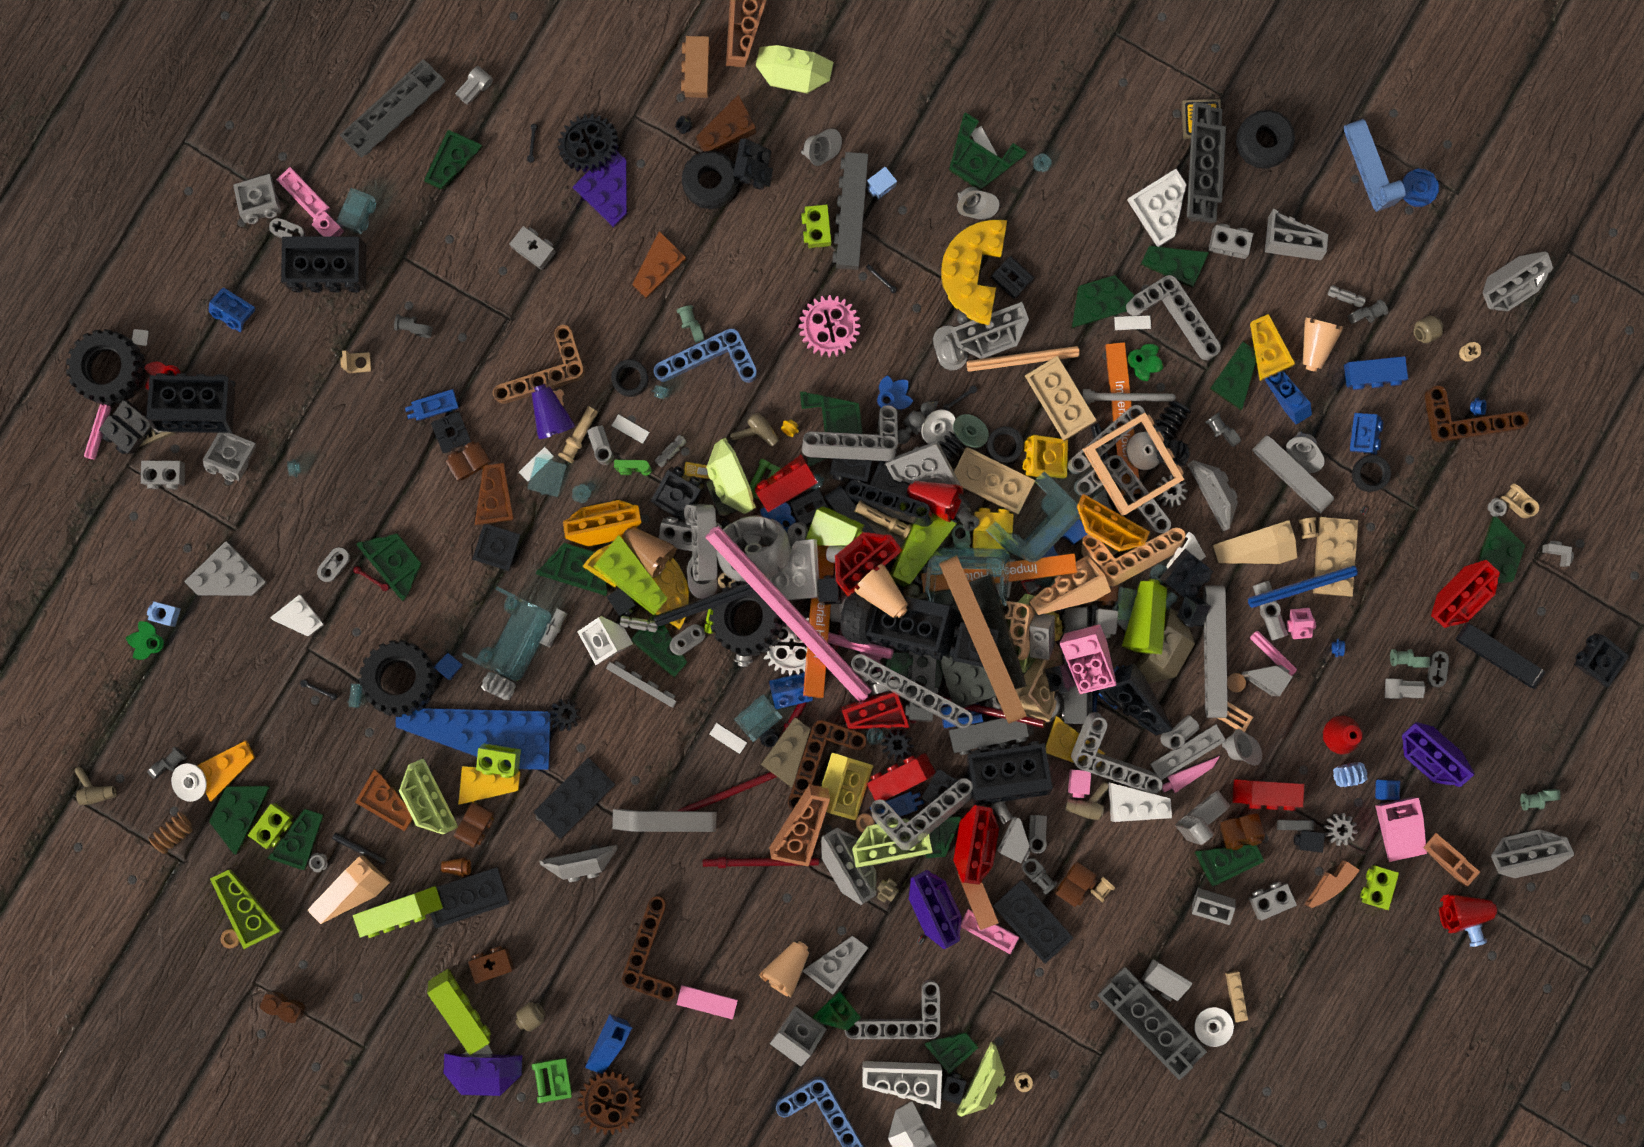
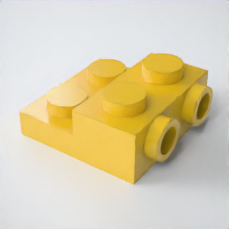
(1045, 455)
(981, 537)

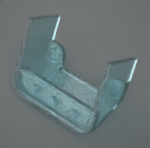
(1061, 516)
(993, 560)
(517, 640)

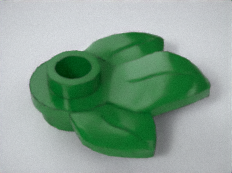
(1148, 362)
(143, 641)

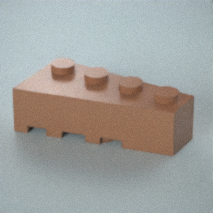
(742, 27)
(800, 831)

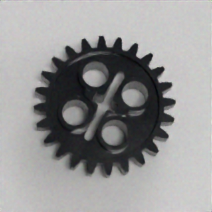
(572, 150)

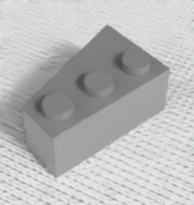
(1294, 239)

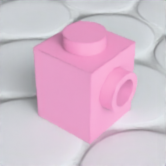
(326, 225)
(1079, 783)

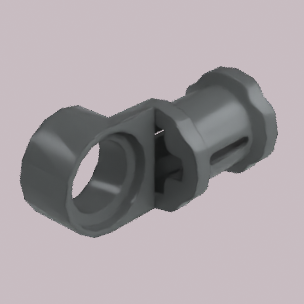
(1370, 313)
(411, 325)
(1220, 428)
(965, 516)
(169, 762)
(1038, 874)

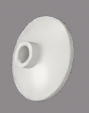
(944, 422)
(1136, 451)
(183, 785)
(1223, 1029)

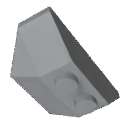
(1516, 281)
(1002, 333)
(1216, 491)
(1531, 853)
(839, 859)
(580, 863)
(909, 1129)

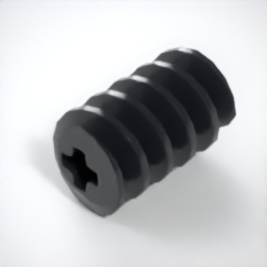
(1170, 419)
(951, 446)

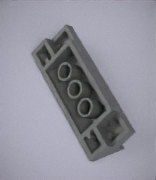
(392, 108)
(1206, 163)
(1151, 1022)

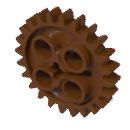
(602, 1119)

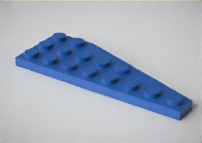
(471, 728)

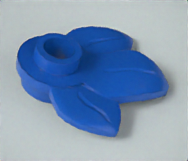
(895, 391)
(780, 513)

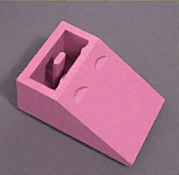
(1088, 659)
(1402, 828)

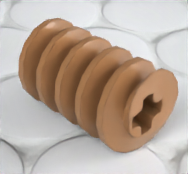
(172, 834)

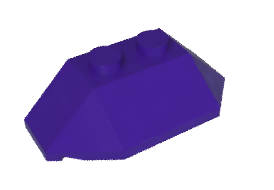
(1435, 755)
(935, 909)
(482, 1072)

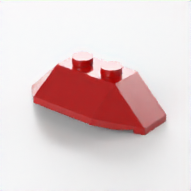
(861, 557)
(1465, 594)
(976, 844)

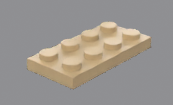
(1060, 398)
(993, 480)
(1334, 552)

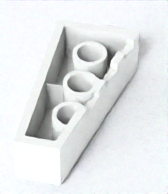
(906, 1080)

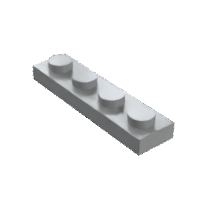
(635, 679)
(1190, 751)

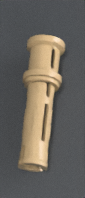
(574, 442)
(891, 523)

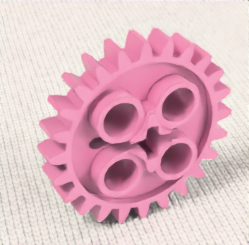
(845, 322)

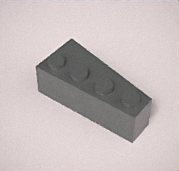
(988, 733)

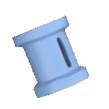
(1476, 936)

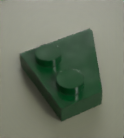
(838, 1013)

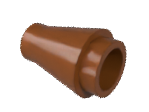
(457, 867)

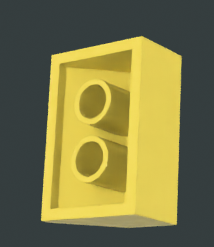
(846, 785)

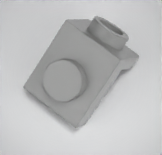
(1558, 549)
(860, 664)

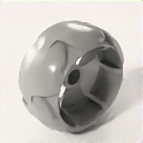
(750, 534)

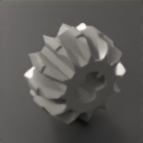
(1170, 497)
(498, 686)
(1340, 821)

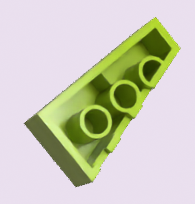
(918, 549)
(630, 576)
(243, 910)
(397, 913)
(458, 1012)

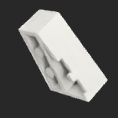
(1133, 804)

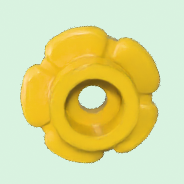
(790, 428)

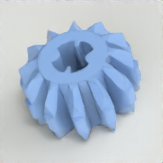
(1350, 774)

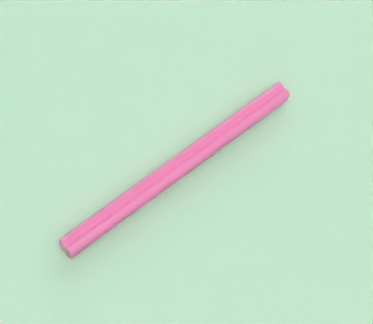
(788, 613)

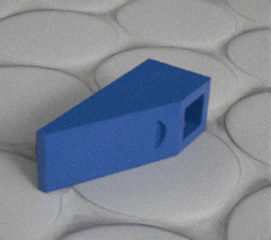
(1289, 397)
(609, 1043)

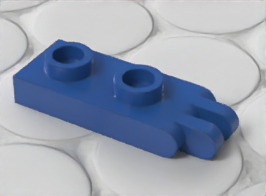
(433, 405)
(903, 804)

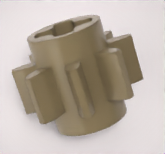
(886, 890)

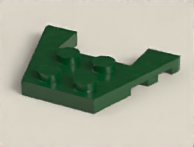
(977, 163)
(838, 416)

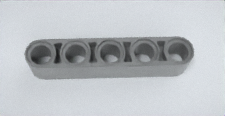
(1124, 418)
(1293, 474)

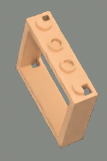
(1106, 478)

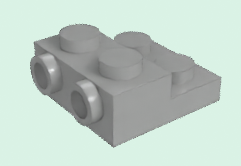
(257, 199)
(228, 456)

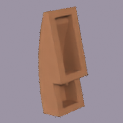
(1451, 860)
(1331, 884)
(980, 904)

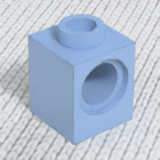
(881, 183)
(171, 614)

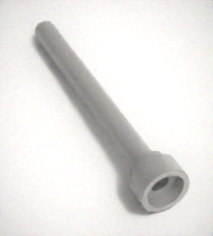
(1090, 396)

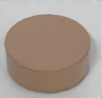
(1236, 682)
(863, 821)
(230, 939)

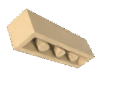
(1236, 996)

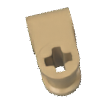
(1519, 500)

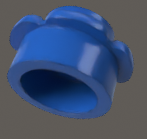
(1478, 407)
(1338, 648)

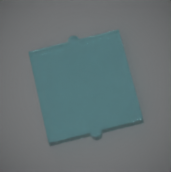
(546, 477)
(1125, 603)

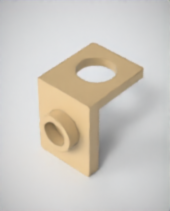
(348, 362)

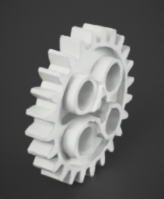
(790, 662)

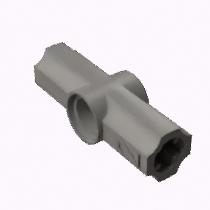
(1274, 623)

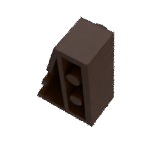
(727, 128)

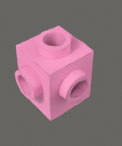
(1301, 623)

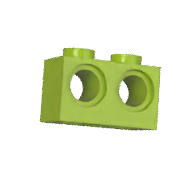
(821, 226)
(498, 755)
(267, 822)
(1384, 888)

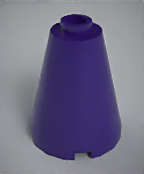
(549, 413)

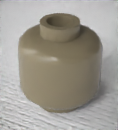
(1428, 329)
(530, 1016)

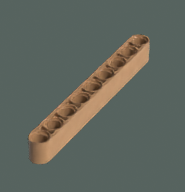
(982, 639)

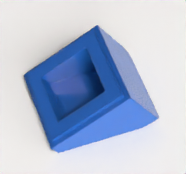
(448, 666)
(1387, 790)

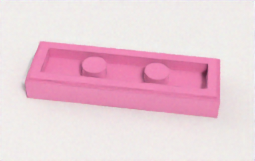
(302, 193)
(994, 934)
(707, 1002)

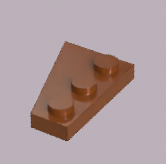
(658, 265)
(493, 496)
(384, 801)

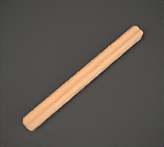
(1024, 358)

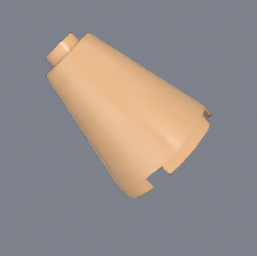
(1318, 342)
(882, 592)
(786, 968)

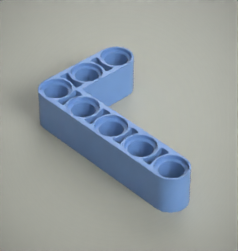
(1380, 191)
(707, 355)
(829, 1113)

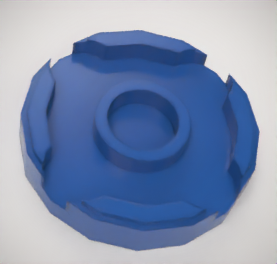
(1420, 187)

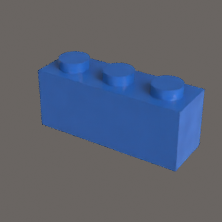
(1376, 373)

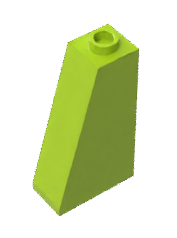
(1147, 619)

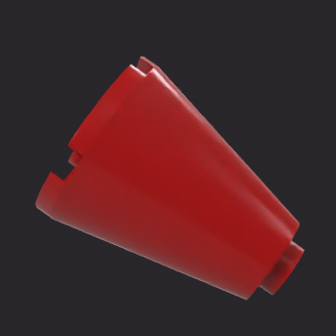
(940, 497)
(1342, 734)
(1465, 912)

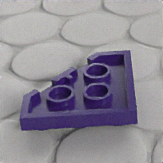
(606, 189)

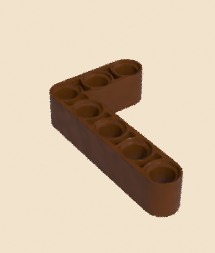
(1469, 425)
(815, 757)
(644, 952)

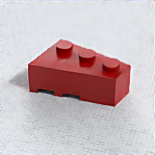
(785, 484)
(875, 712)
(900, 777)
(1268, 793)

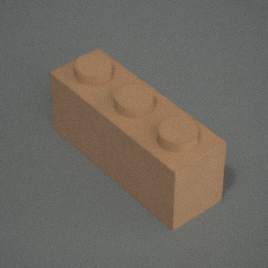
(695, 66)

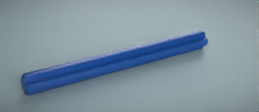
(1302, 586)

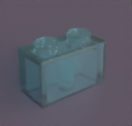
(356, 211)
(758, 718)

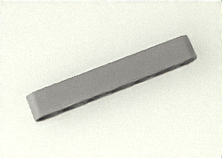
(1215, 652)
(918, 698)

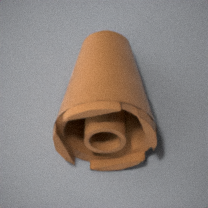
(649, 550)

